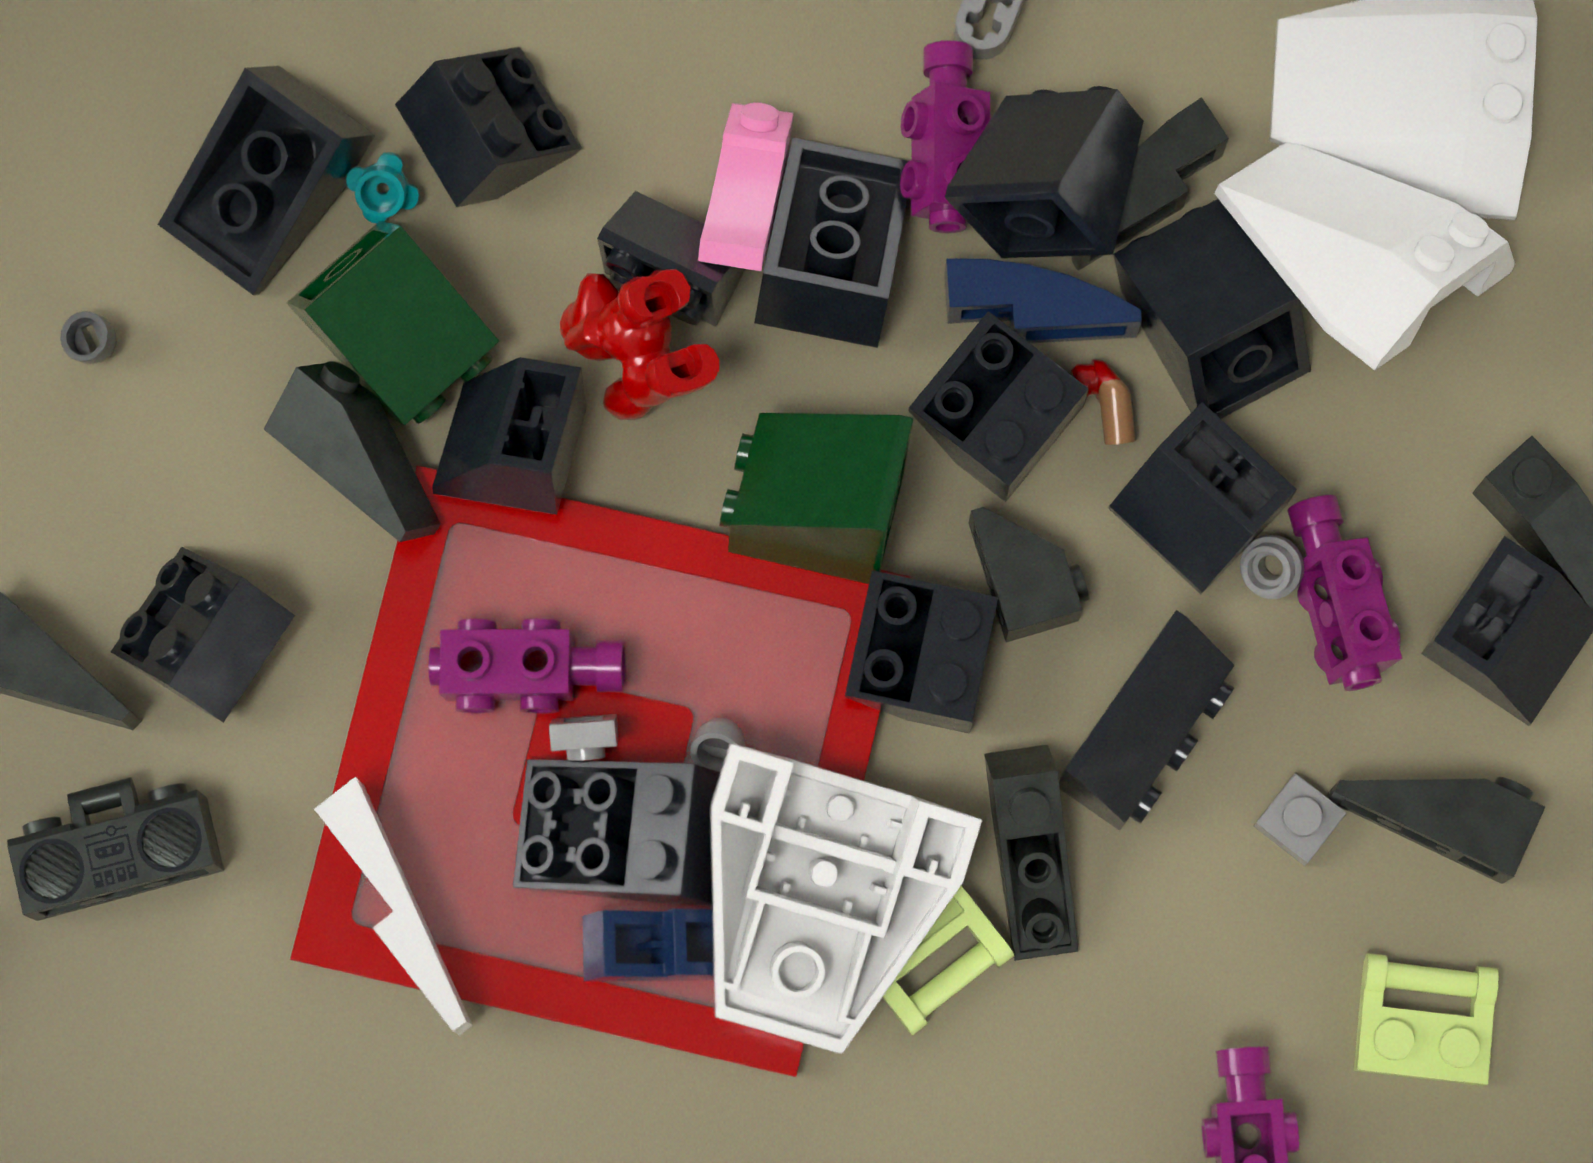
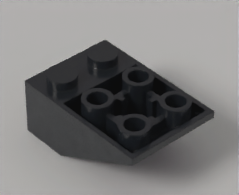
(617, 830)

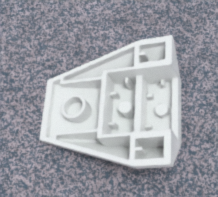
(1414, 93)
(1361, 245)
(821, 892)

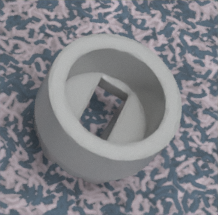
(713, 740)

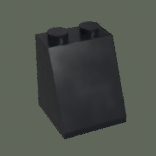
(1050, 173)
(1214, 310)

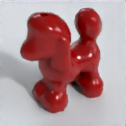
(637, 332)

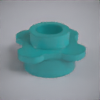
(378, 205)

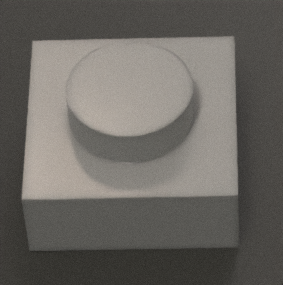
(584, 736)
(1300, 819)

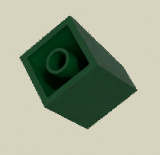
(395, 322)
(818, 491)

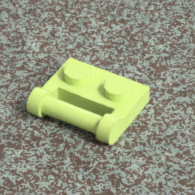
(989, 950)
(1421, 1041)

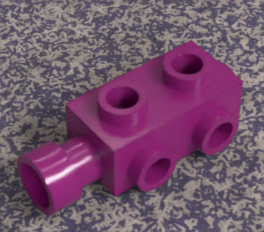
(942, 130)
(1355, 607)
(504, 670)
(1248, 1104)

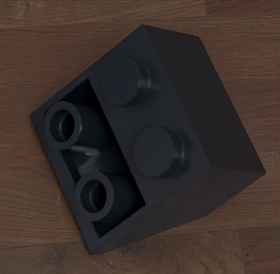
(486, 124)
(656, 237)
(998, 405)
(514, 436)
(1202, 498)
(1513, 631)
(202, 632)
(921, 651)

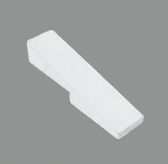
(404, 931)

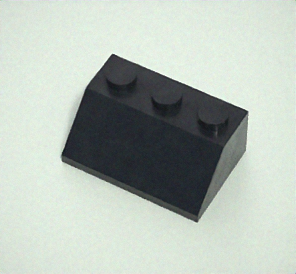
(1149, 724)

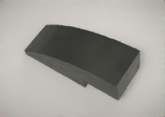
(1161, 164)

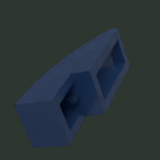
(1037, 302)
(648, 945)

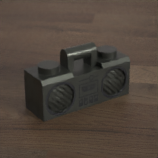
(89, 864)

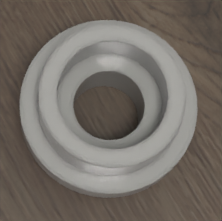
(1257, 576)

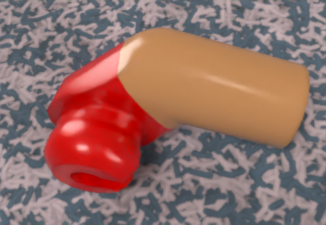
(1113, 400)

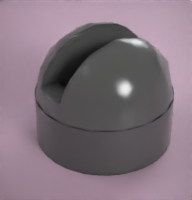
(79, 343)

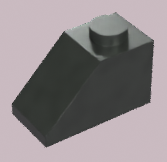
(1027, 575)

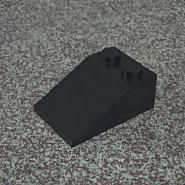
(264, 175)
(833, 243)

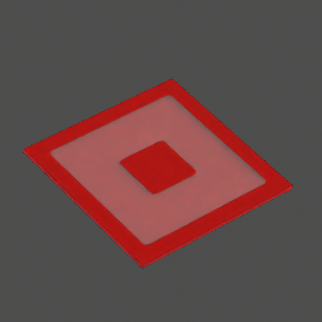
(701, 643)

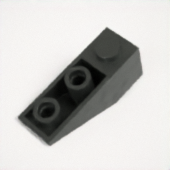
(1032, 851)

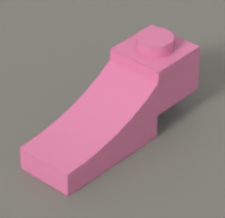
(746, 186)

